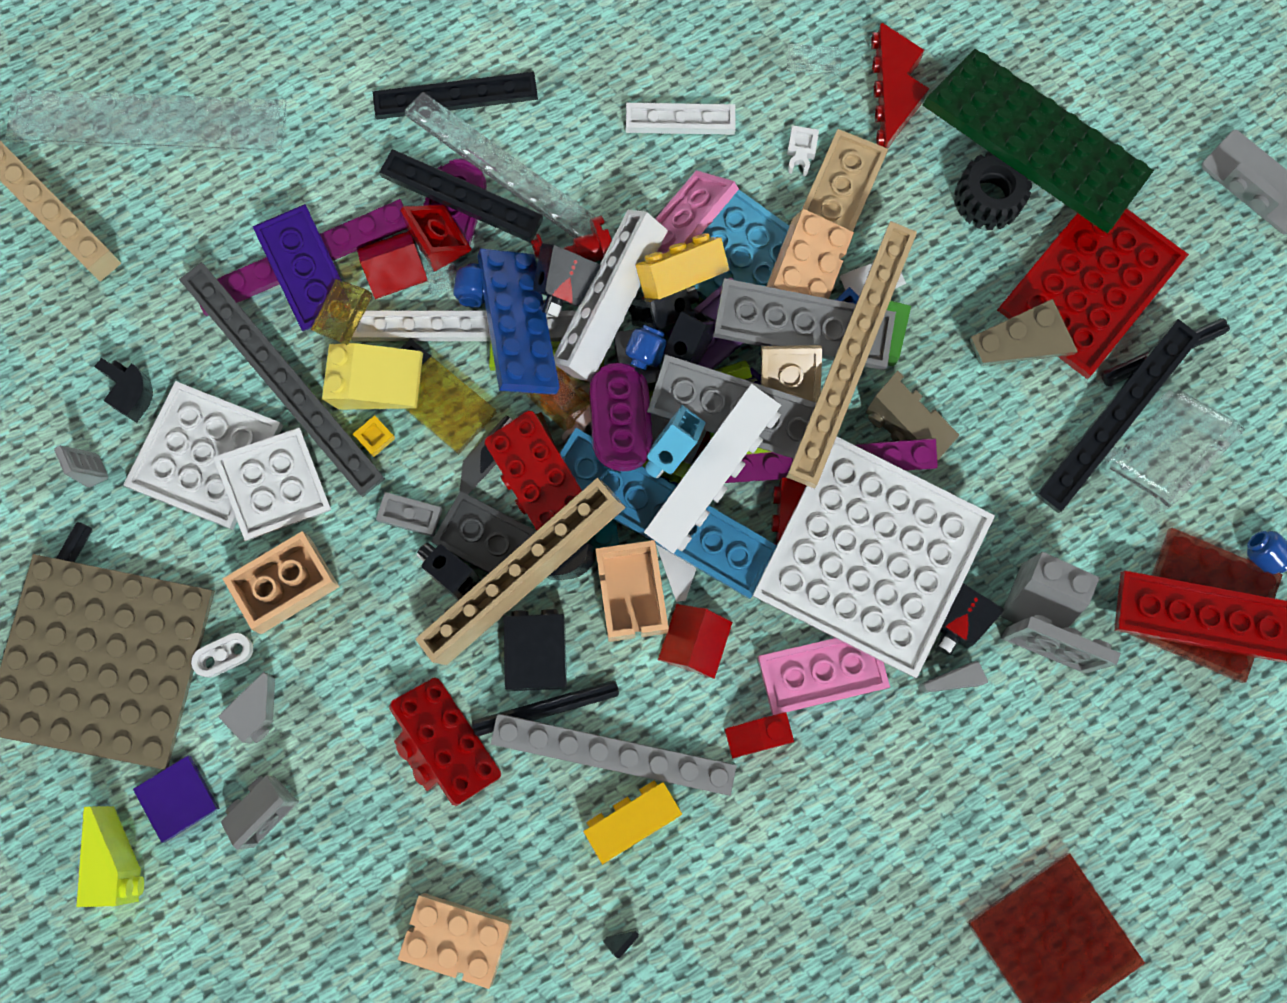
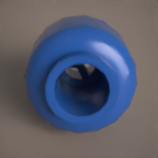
(469, 286)
(646, 347)
(1268, 551)

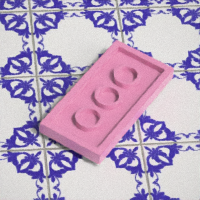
(694, 208)
(819, 675)

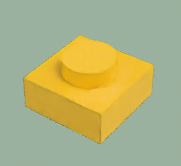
(374, 436)

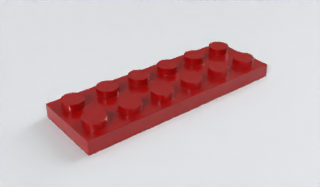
(1202, 616)

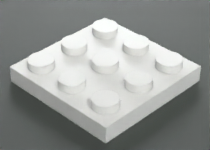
(272, 484)

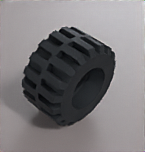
(985, 209)

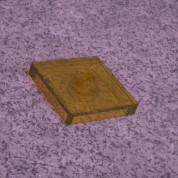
(342, 311)

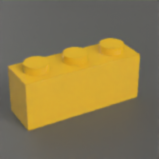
(682, 266)
(631, 821)

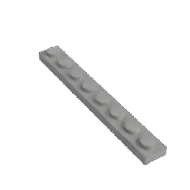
(613, 754)

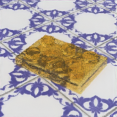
(449, 407)

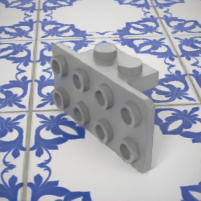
(1251, 177)

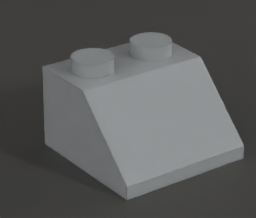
(258, 812)

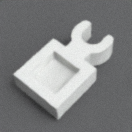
(802, 147)

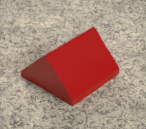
(435, 234)
(392, 265)
(695, 640)

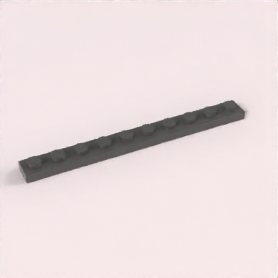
(282, 379)

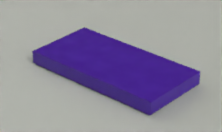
(298, 262)

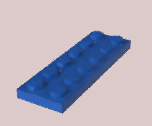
(517, 323)

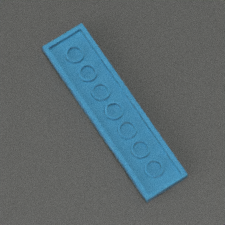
(716, 548)

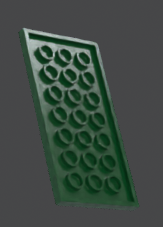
(1039, 139)

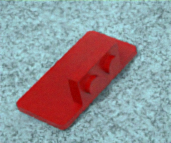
(532, 468)
(441, 743)

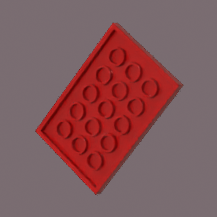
(1098, 283)

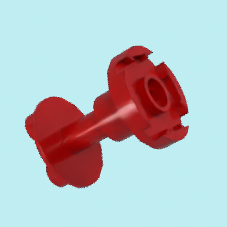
(590, 246)

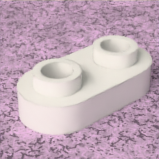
(223, 655)

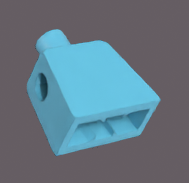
(674, 442)

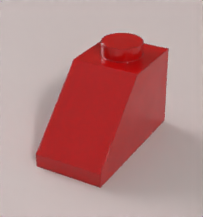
(759, 735)

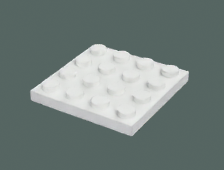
(180, 449)

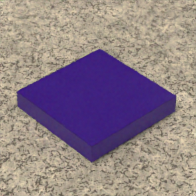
(176, 799)

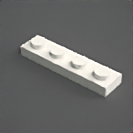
(680, 118)

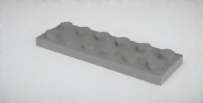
(789, 318)
(715, 394)

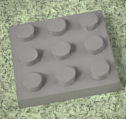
(1061, 645)

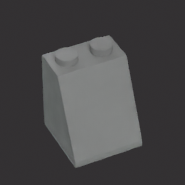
(1051, 590)

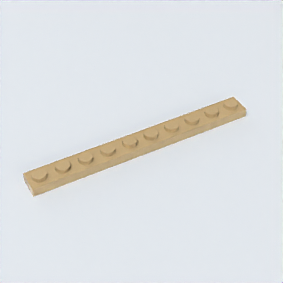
(851, 356)

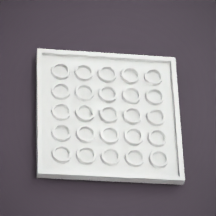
(874, 557)

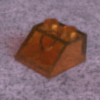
(564, 406)

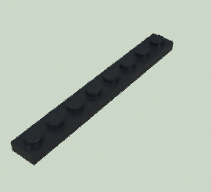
(1118, 416)

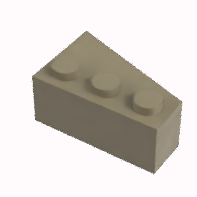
(1028, 336)
(907, 417)

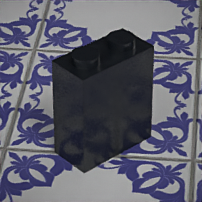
(535, 651)

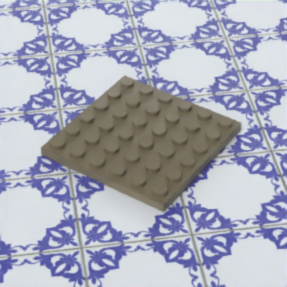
(100, 661)

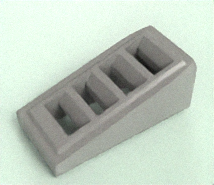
(81, 465)
(963, 677)

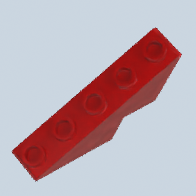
(896, 90)

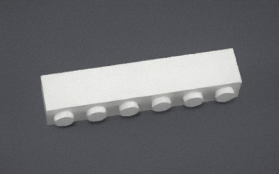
(608, 296)
(712, 469)

